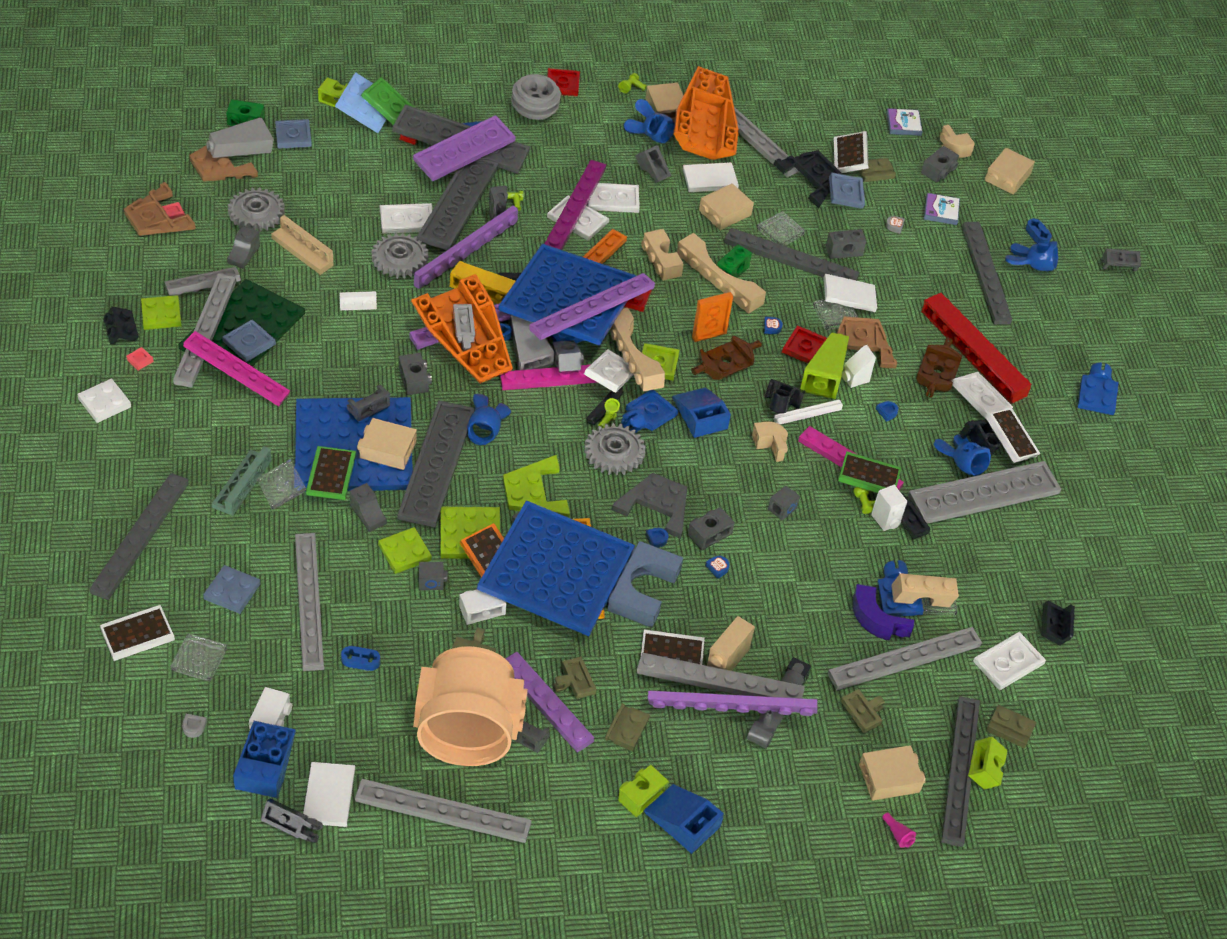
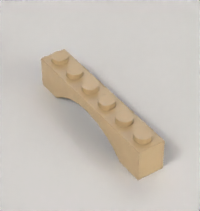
(745, 293)
(647, 371)

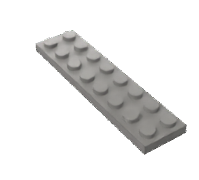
(984, 492)

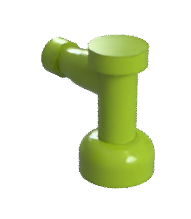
(625, 85)
(517, 197)
(612, 407)
(867, 506)

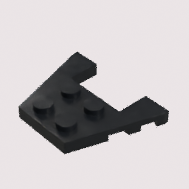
(815, 168)

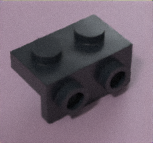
(120, 324)
(1057, 622)

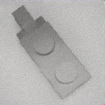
(464, 325)

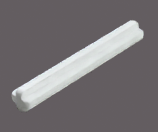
(808, 412)

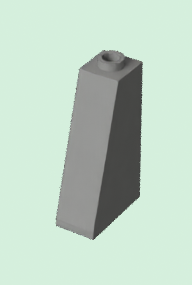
(241, 139)
(529, 349)

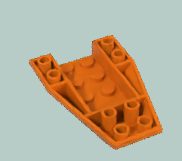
(707, 116)
(488, 353)

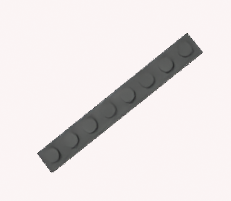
(788, 255)
(986, 273)
(138, 537)
(959, 782)

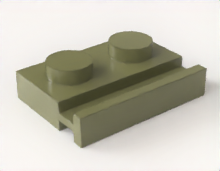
(877, 170)
(1011, 726)
(627, 727)

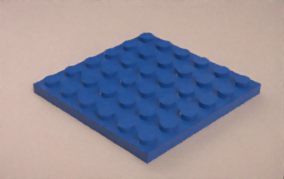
(559, 280)
(330, 424)
(556, 568)

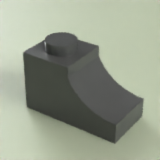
(653, 163)
(245, 246)
(366, 507)

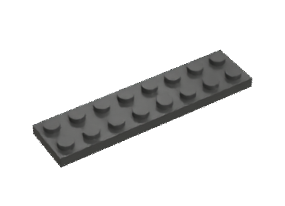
(434, 129)
(457, 204)
(435, 464)

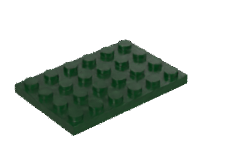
(258, 304)

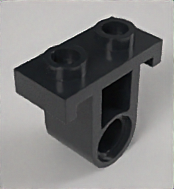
(783, 396)
(982, 434)

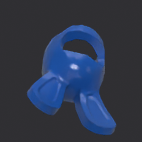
(656, 125)
(1039, 256)
(486, 418)
(967, 456)

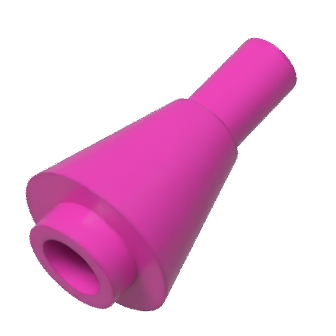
(904, 836)

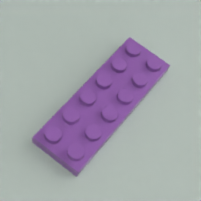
(464, 148)

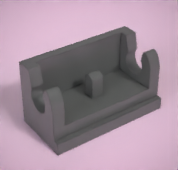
(497, 200)
(1119, 257)
(369, 404)
(532, 737)

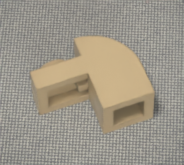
(960, 144)
(771, 436)

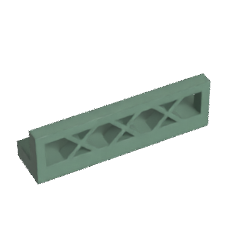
(245, 483)

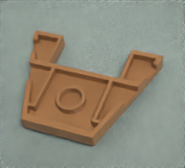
(218, 168)
(150, 218)
(870, 333)

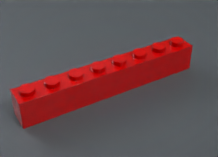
(976, 348)

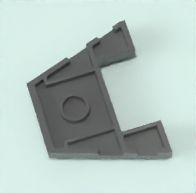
(659, 495)

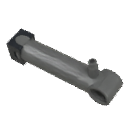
(766, 725)

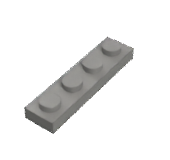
(198, 282)

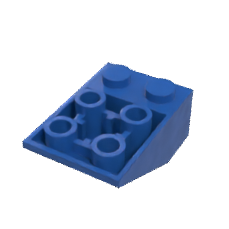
(702, 411)
(264, 759)
(685, 816)

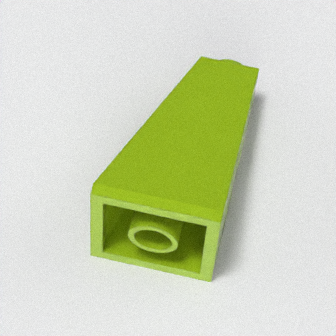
(826, 367)

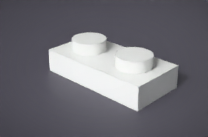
(358, 300)

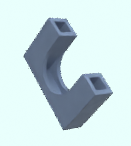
(643, 561)

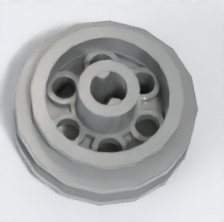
(536, 96)

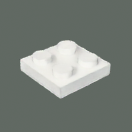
(104, 400)

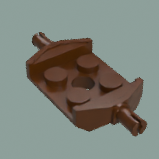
(736, 351)
(942, 359)

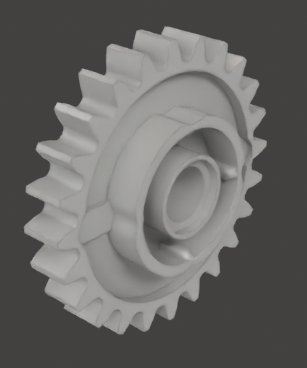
(256, 209)
(399, 255)
(614, 449)

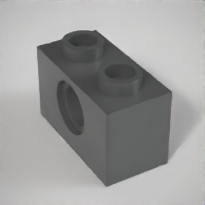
(940, 164)
(845, 244)
(567, 355)
(414, 373)
(710, 528)

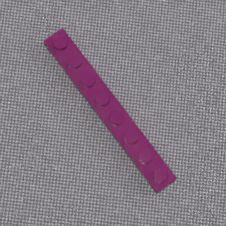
(576, 205)

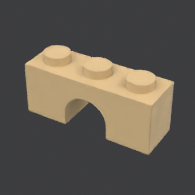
(657, 246)
(911, 587)

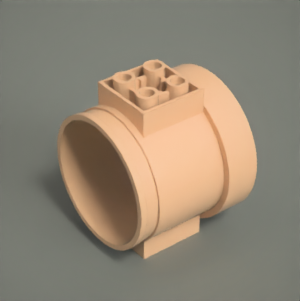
(469, 707)

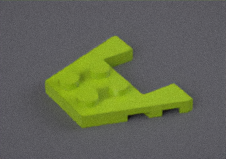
(527, 485)

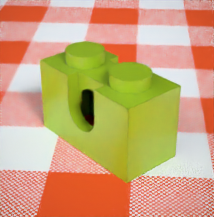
(329, 90)
(993, 756)
(638, 800)

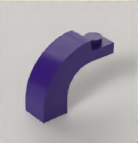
(874, 619)

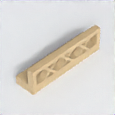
(302, 247)

